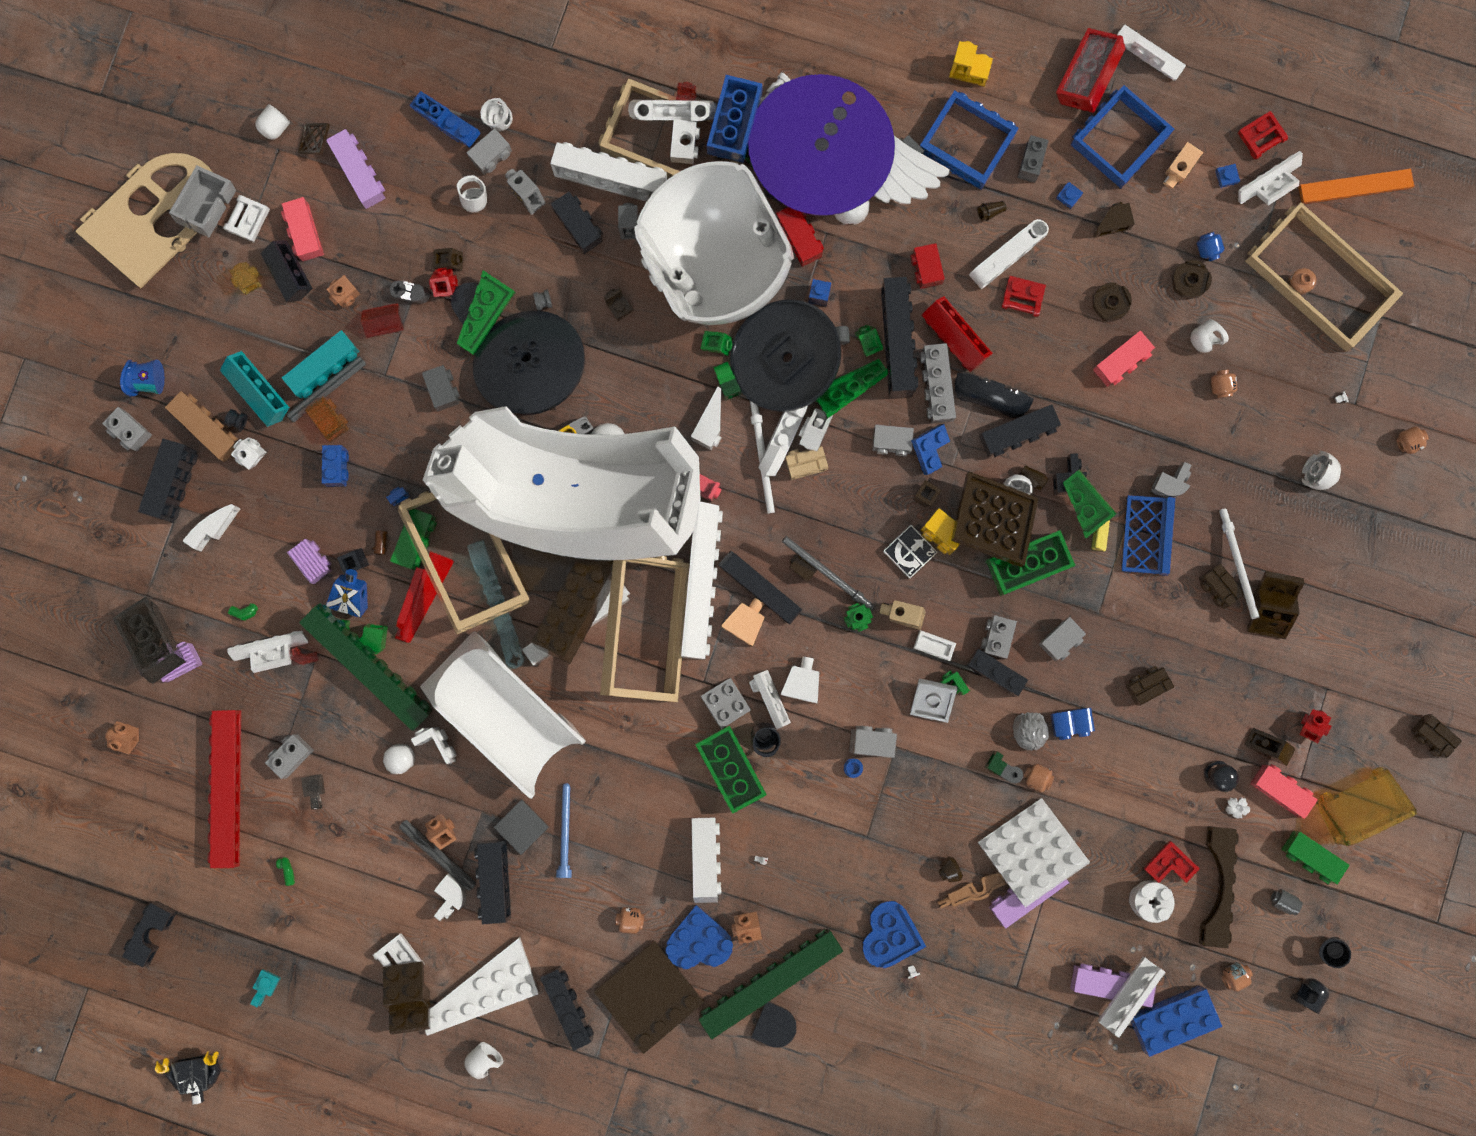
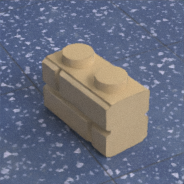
(805, 462)

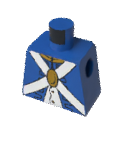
(349, 594)

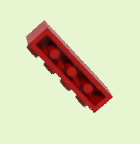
(957, 334)

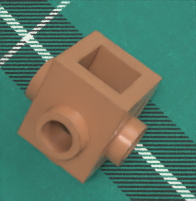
(342, 292)
(122, 737)
(440, 831)
(746, 927)

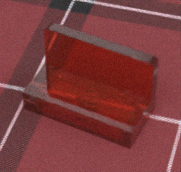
(381, 320)

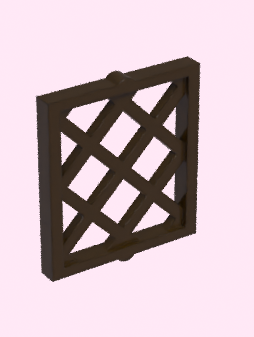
(302, 149)

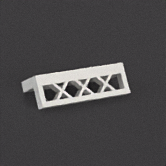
(1131, 996)

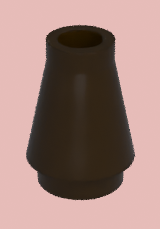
(990, 210)
(1036, 477)

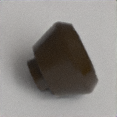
(950, 870)

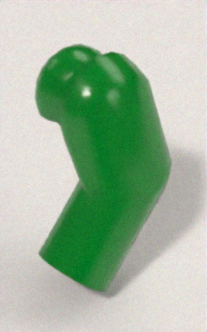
(245, 613)

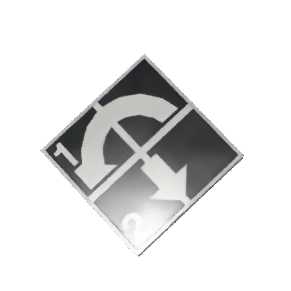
(910, 551)

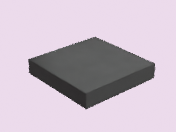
(521, 827)

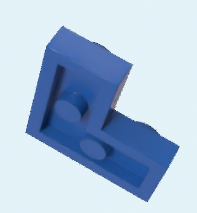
(926, 445)

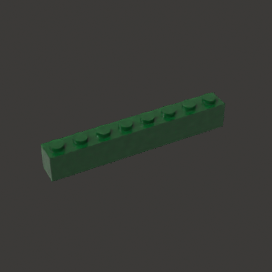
(365, 666)
(769, 984)

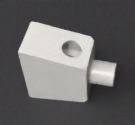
(802, 682)

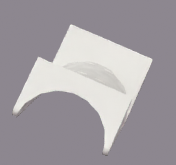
(498, 712)

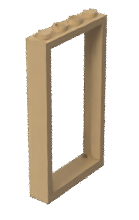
(611, 124)
(1346, 252)
(482, 617)
(674, 658)

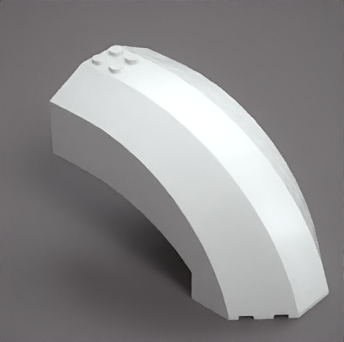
(631, 500)

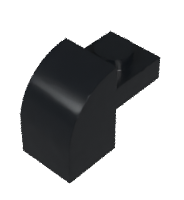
(1073, 465)

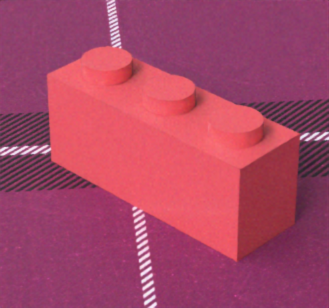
(302, 229)
(1124, 359)
(1284, 791)

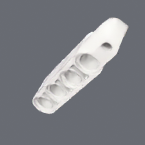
(1009, 253)

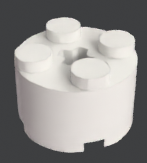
(1150, 890)

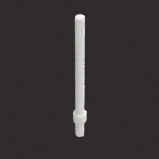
(756, 420)
(1229, 529)

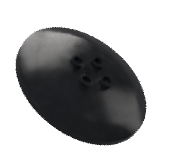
(768, 337)
(542, 381)

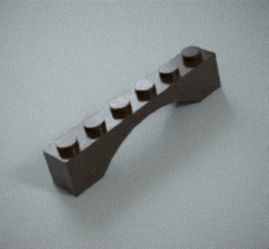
(1216, 926)

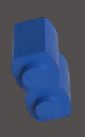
(1072, 722)

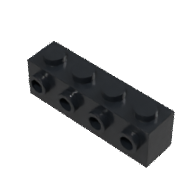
(1019, 431)
(566, 1007)

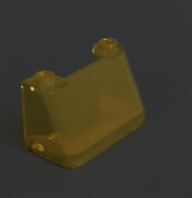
(1365, 808)

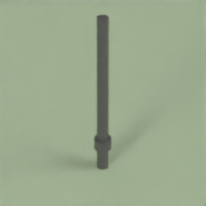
(856, 595)

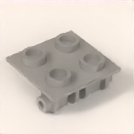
(725, 703)

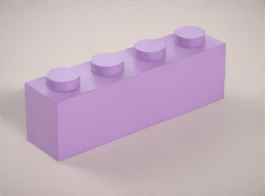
(356, 169)
(1010, 909)
(1101, 982)

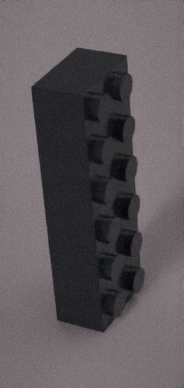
(897, 337)

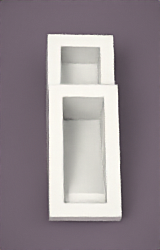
(211, 526)

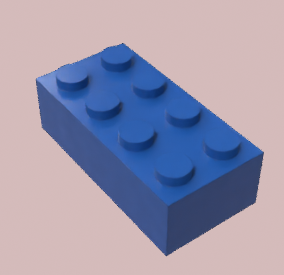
(734, 118)
(1175, 1020)

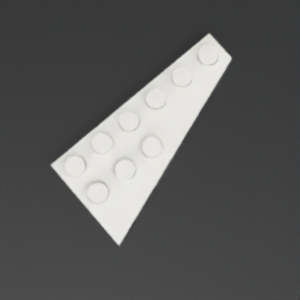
(492, 987)

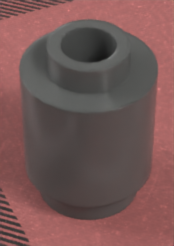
(1286, 902)

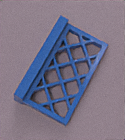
(1165, 531)

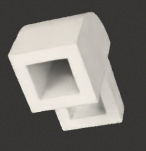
(454, 895)

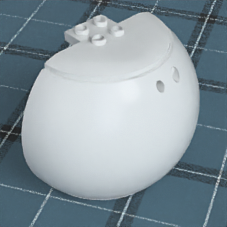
(713, 243)

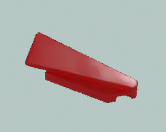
(420, 597)

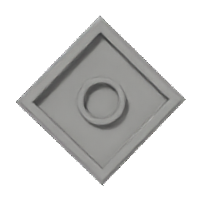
(933, 700)

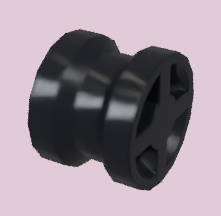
(235, 420)

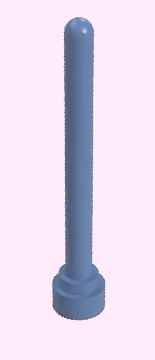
(563, 869)

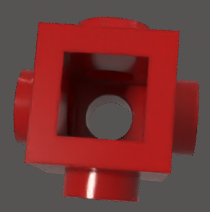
(443, 282)
(1315, 725)

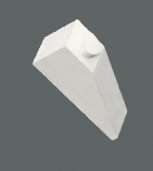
(708, 427)

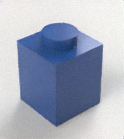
(819, 292)

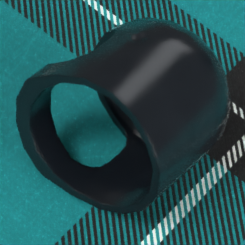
(769, 737)
(1222, 778)
(1337, 954)
(1312, 995)

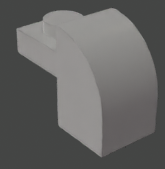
(1170, 486)

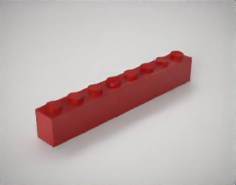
(225, 789)

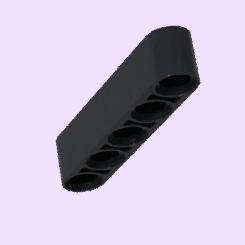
(760, 587)

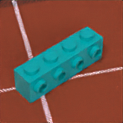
(320, 365)
(254, 388)

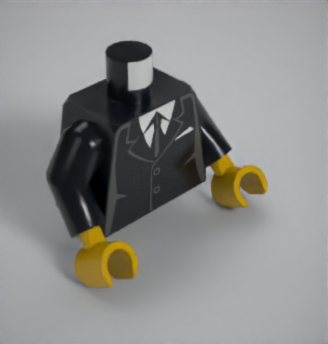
(192, 1074)

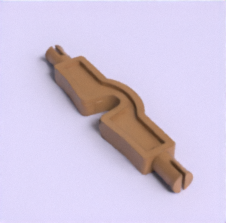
(968, 891)

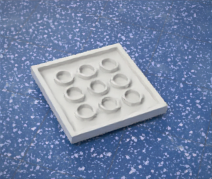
(1033, 852)

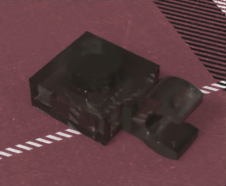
(313, 787)

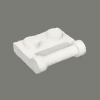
(251, 220)
(399, 950)

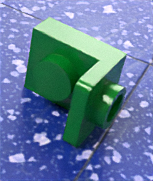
(869, 340)
(716, 342)
(957, 681)

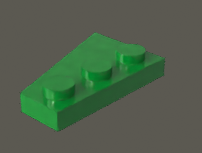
(1088, 503)

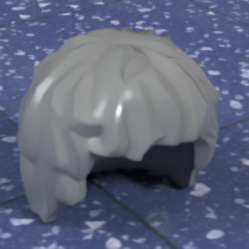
(1030, 731)

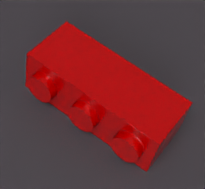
(800, 235)

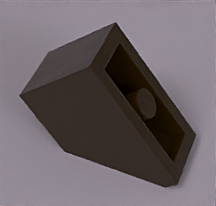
(1117, 219)
(1270, 746)

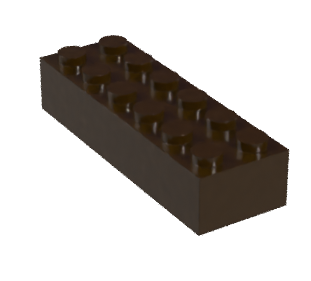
(574, 608)

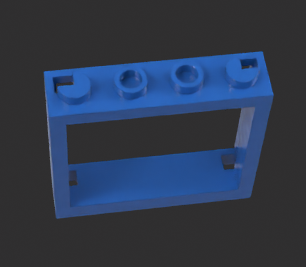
(1143, 112)
(953, 164)

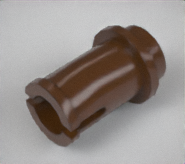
(380, 542)

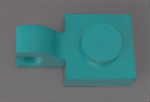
(265, 985)

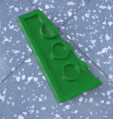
(488, 304)
(851, 386)

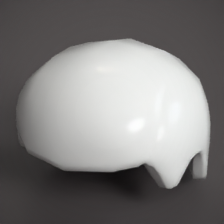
(1019, 483)
(399, 758)

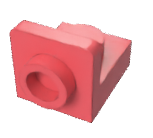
(709, 488)

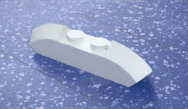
(781, 441)

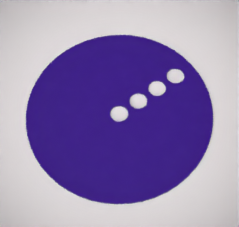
(817, 180)

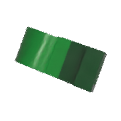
(727, 381)

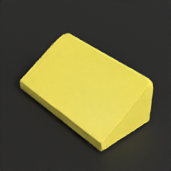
(1100, 538)

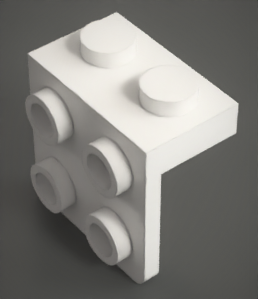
(440, 737)

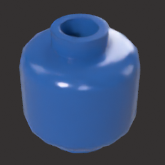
(1210, 246)

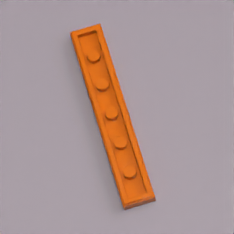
(1356, 186)

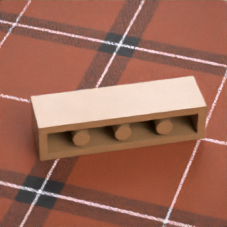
(202, 426)

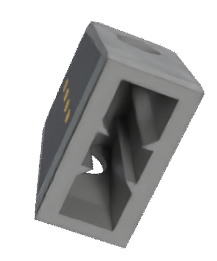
(525, 190)

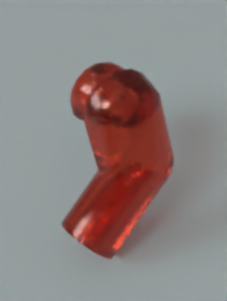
(303, 659)

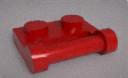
(1258, 130)
(1026, 291)

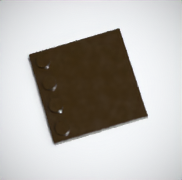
(995, 519)
(540, 570)
(649, 997)

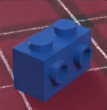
(334, 465)

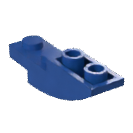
(444, 120)

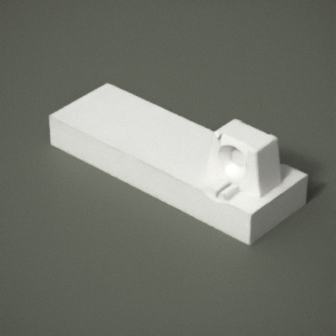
(763, 683)

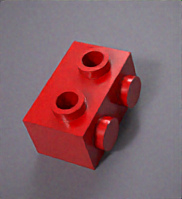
(927, 265)

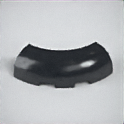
(992, 395)

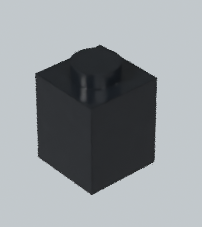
(353, 560)

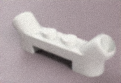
(672, 110)

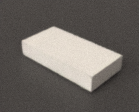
(934, 645)

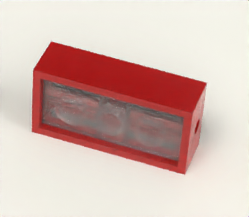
(1091, 70)

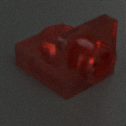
(686, 91)

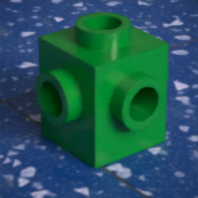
(852, 622)

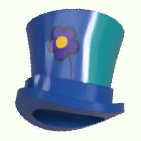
(142, 378)

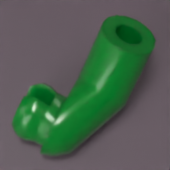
(287, 870)

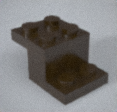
(1276, 604)
(406, 998)

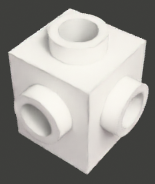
(248, 452)

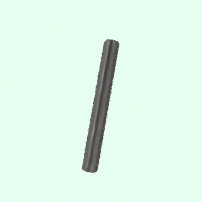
(327, 388)
(437, 855)

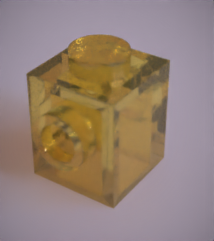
(245, 277)

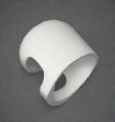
(496, 114)
(271, 122)
(473, 198)
(1203, 336)
(478, 1063)

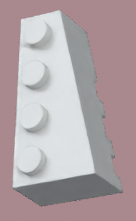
(705, 860)

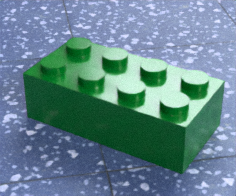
(1044, 558)
(731, 769)

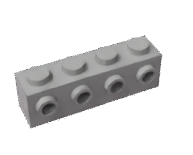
(938, 383)

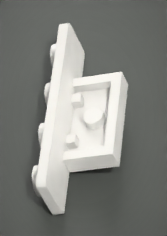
(1151, 53)
(1274, 182)
(269, 652)

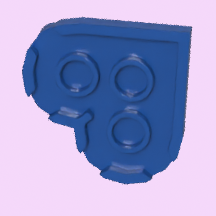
(891, 936)
(699, 940)

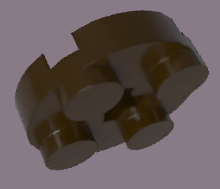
(1201, 275)
(1109, 312)

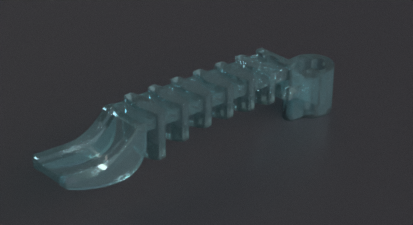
(506, 629)

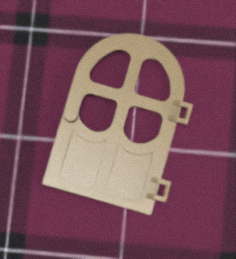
(130, 238)

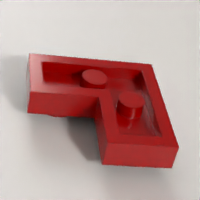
(1169, 859)

